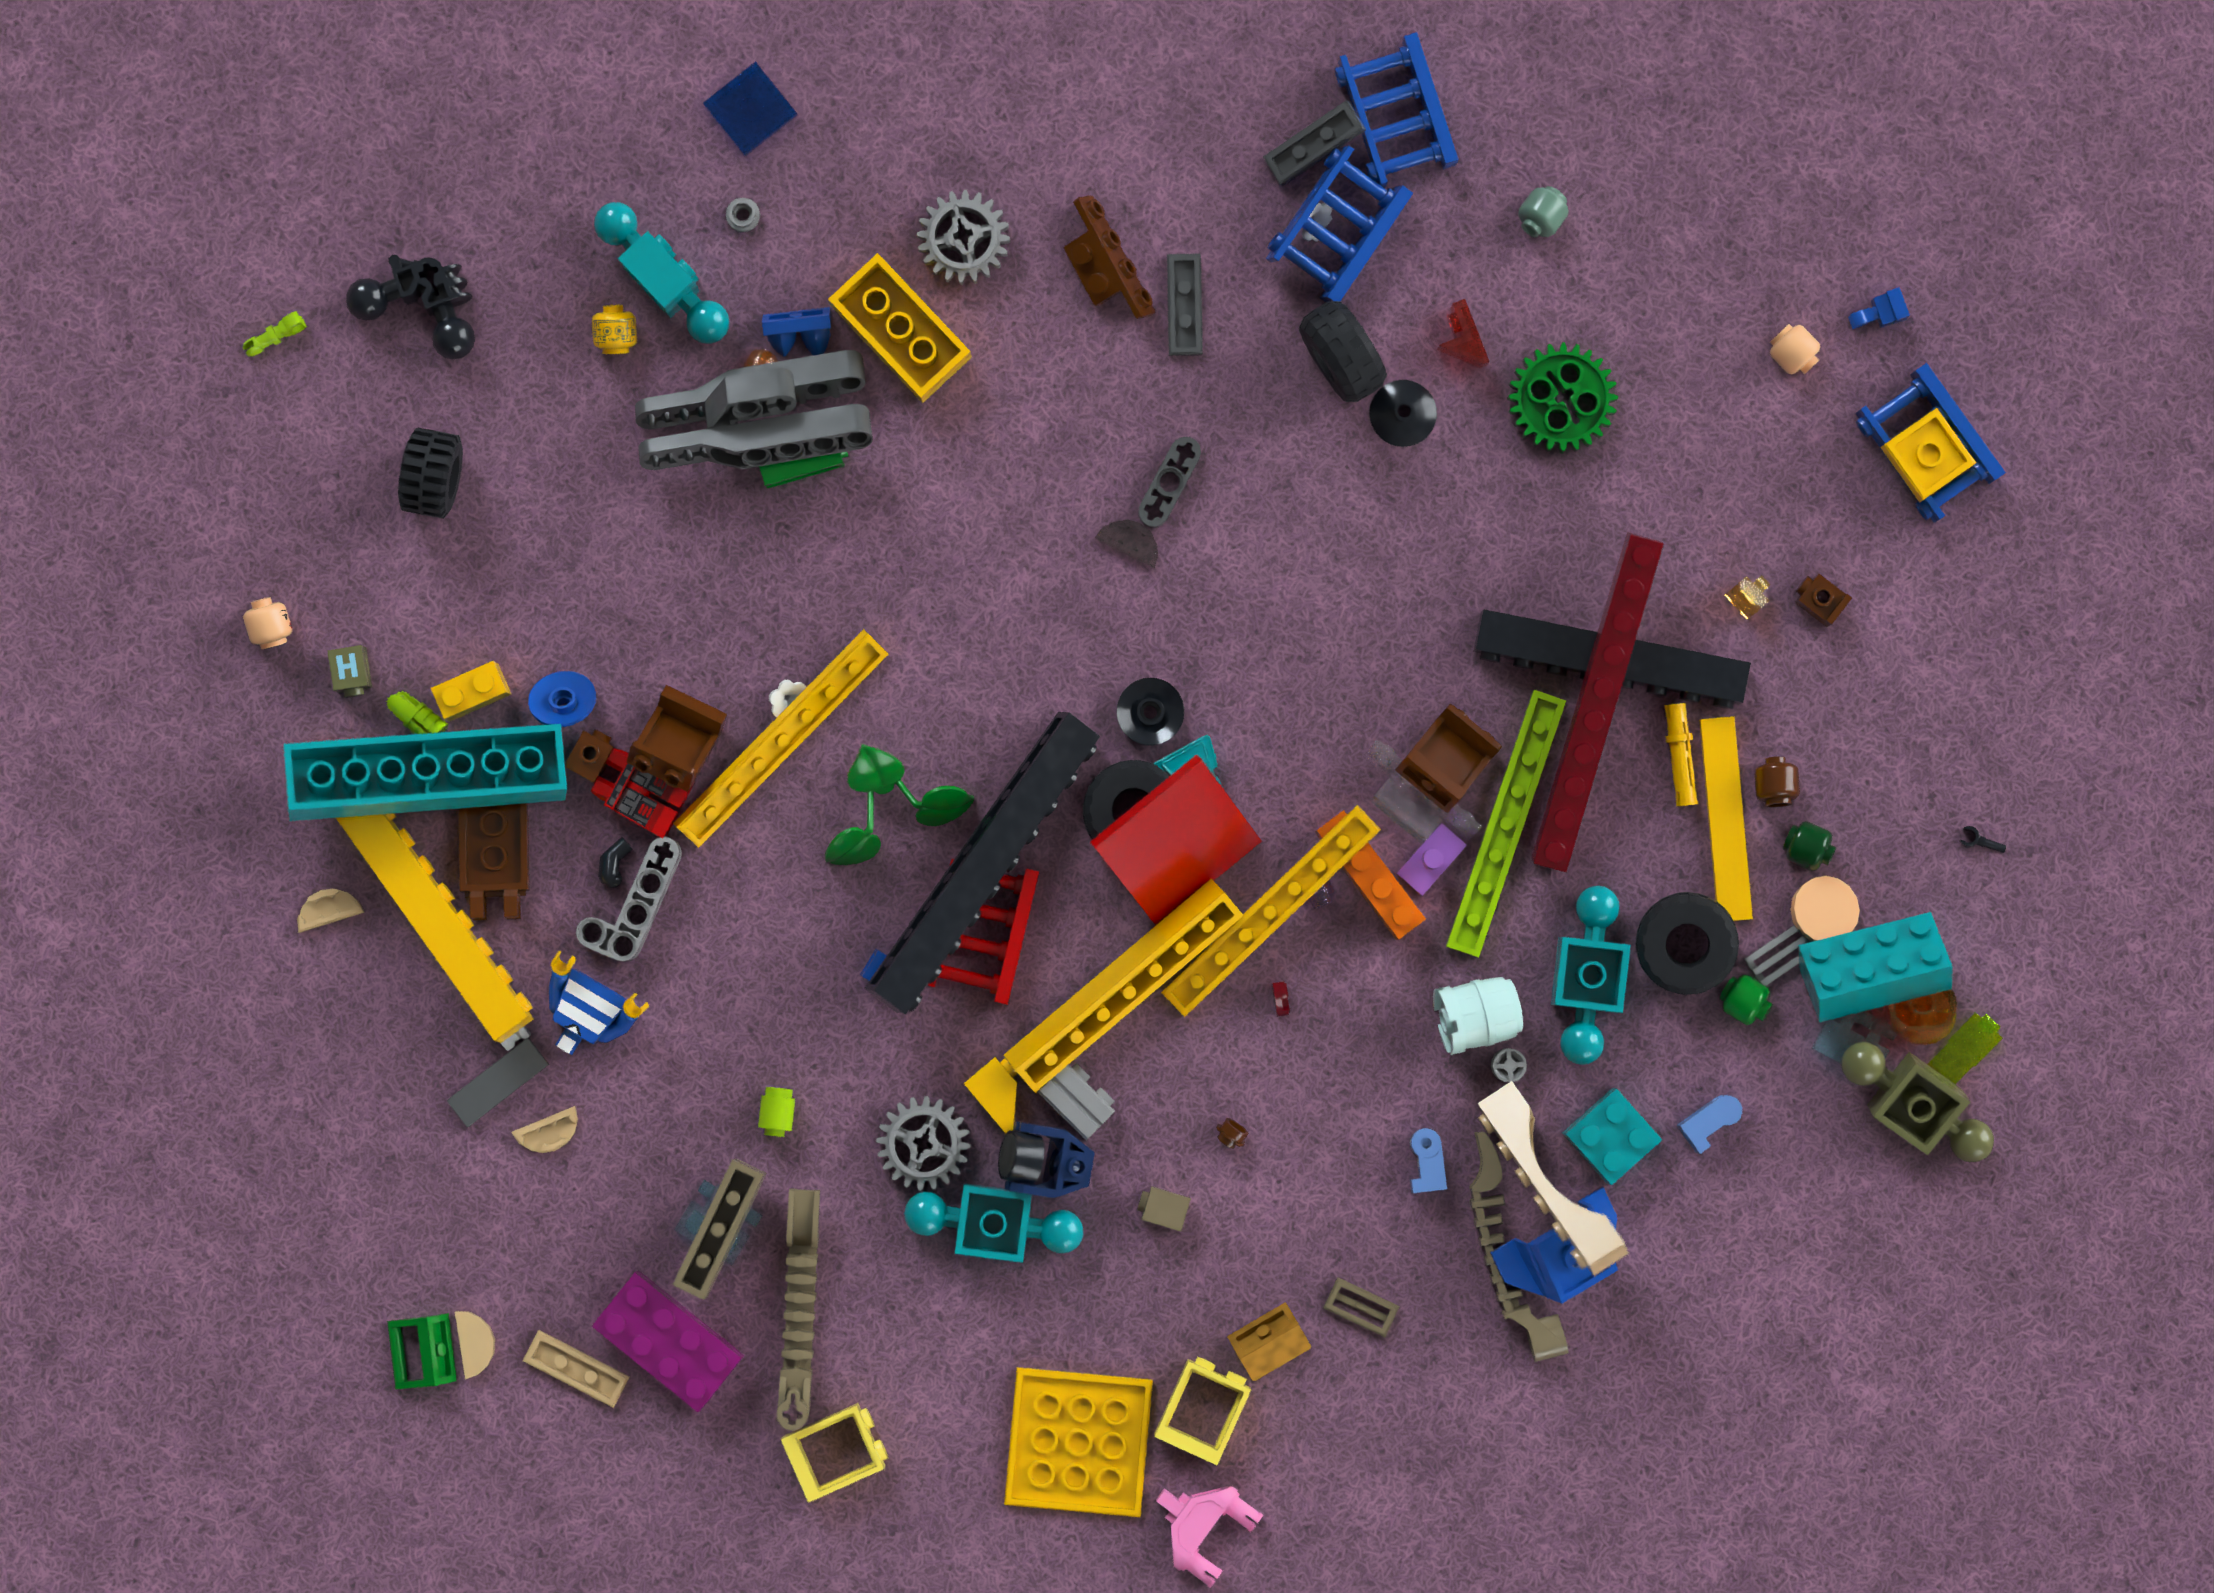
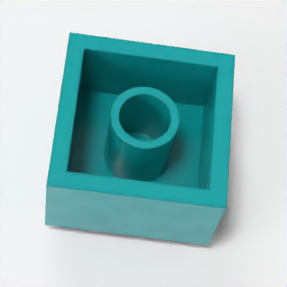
(1612, 1136)

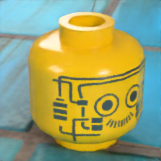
(614, 330)

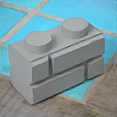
(1077, 1100)

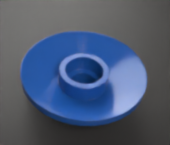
(562, 688)

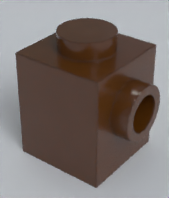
(590, 755)

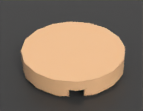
(1824, 908)

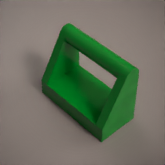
(435, 1351)

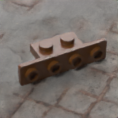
(1102, 262)

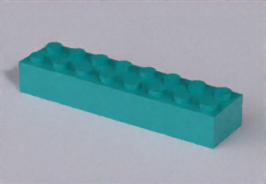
(425, 772)

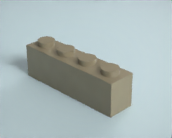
(719, 1229)

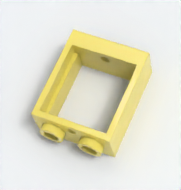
(1187, 1442)
(801, 1463)

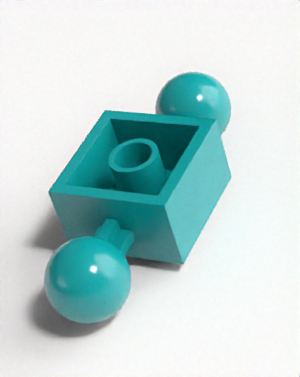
(656, 271)
(1590, 975)
(993, 1223)

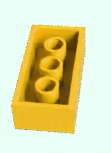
(900, 328)

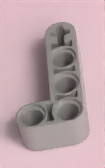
(637, 896)

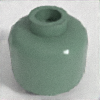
(1543, 212)

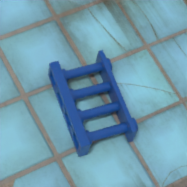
(1420, 87)
(1372, 228)
(1928, 385)

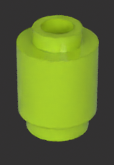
(776, 1111)

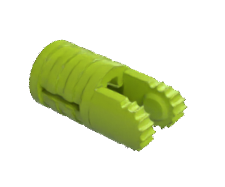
(415, 715)

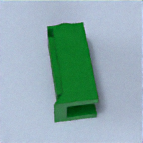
(790, 471)

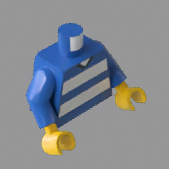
(587, 1007)

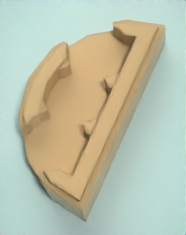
(327, 907)
(549, 1132)
(475, 1341)

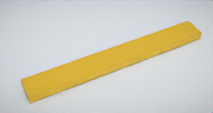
(780, 738)
(1271, 910)

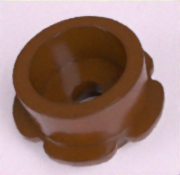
(1231, 1133)

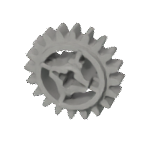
(955, 209)
(912, 1171)

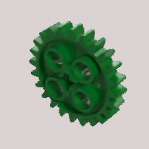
(1589, 383)

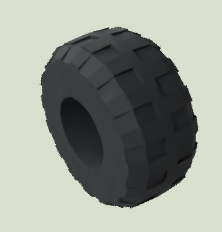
(1342, 351)
(1111, 783)
(1693, 976)

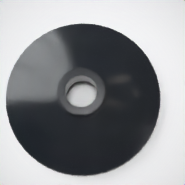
(1400, 430)
(1147, 693)

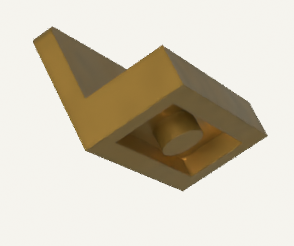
(1269, 1342)

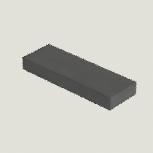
(1314, 143)
(1184, 304)
(498, 1082)

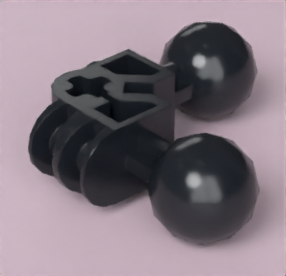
(452, 335)

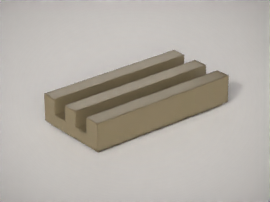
(1334, 1294)

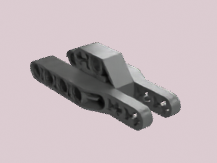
(756, 394)

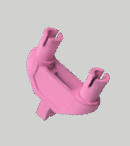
(1194, 1518)

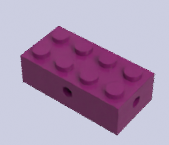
(668, 1341)

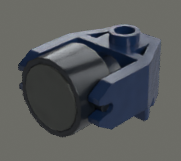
(1022, 1158)

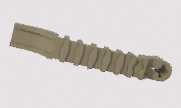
(799, 1312)
(1544, 1334)

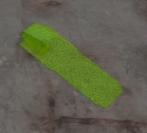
(1967, 1047)

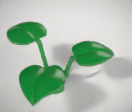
(878, 773)

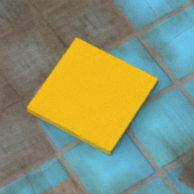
(1078, 1442)

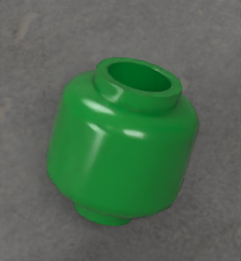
(1746, 999)

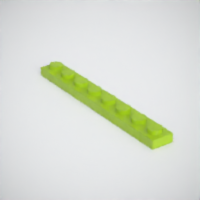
(1505, 823)

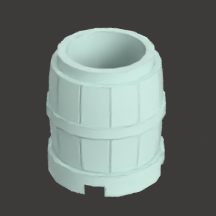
(1478, 1013)

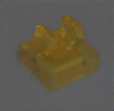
(1749, 595)

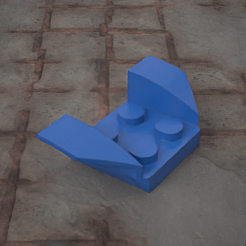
(1547, 1262)

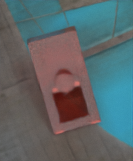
(1468, 346)

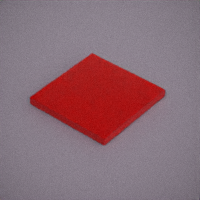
(1176, 840)

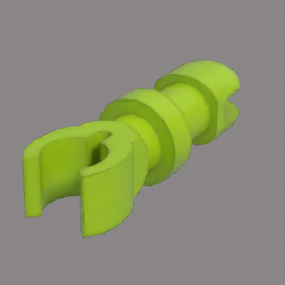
(288, 326)

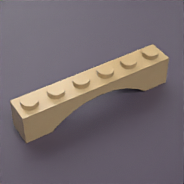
(1590, 1233)

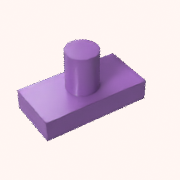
(1431, 859)

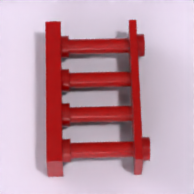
(1006, 951)

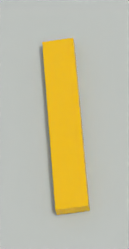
(1726, 816)

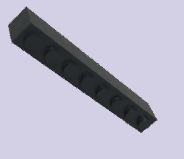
(1650, 664)

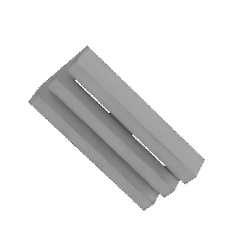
(1783, 969)

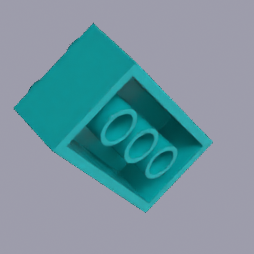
(1875, 967)

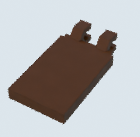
(494, 857)

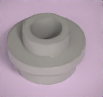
(737, 205)

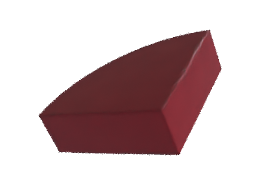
(1281, 998)

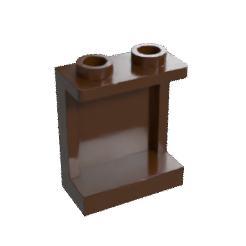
(677, 739)
(1448, 758)

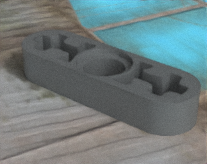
(1189, 464)

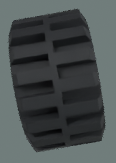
(430, 473)

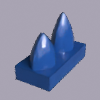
(812, 324)

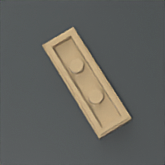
(576, 1368)

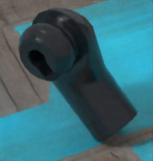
(609, 863)

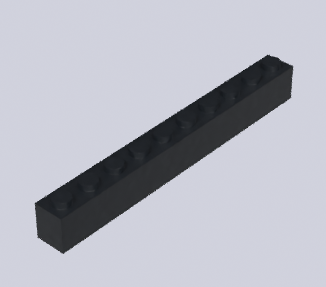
(982, 863)

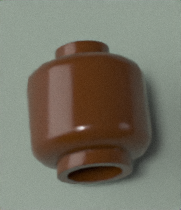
(1777, 782)

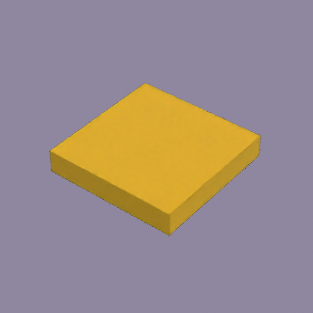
(1928, 455)

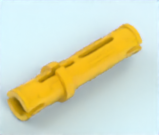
(1680, 751)

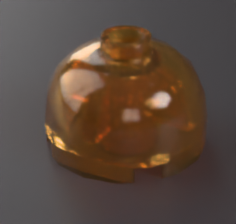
(1924, 1018)

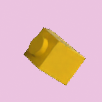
(996, 1091)

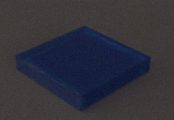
(750, 108)

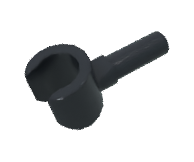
(1982, 841)

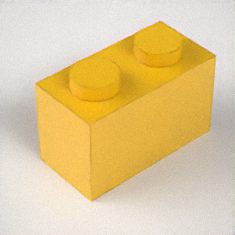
(471, 691)

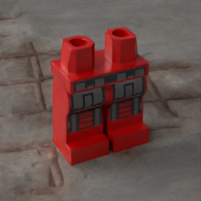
(632, 796)

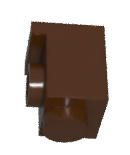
(1823, 612)

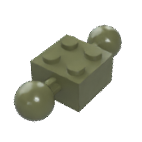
(1917, 1102)

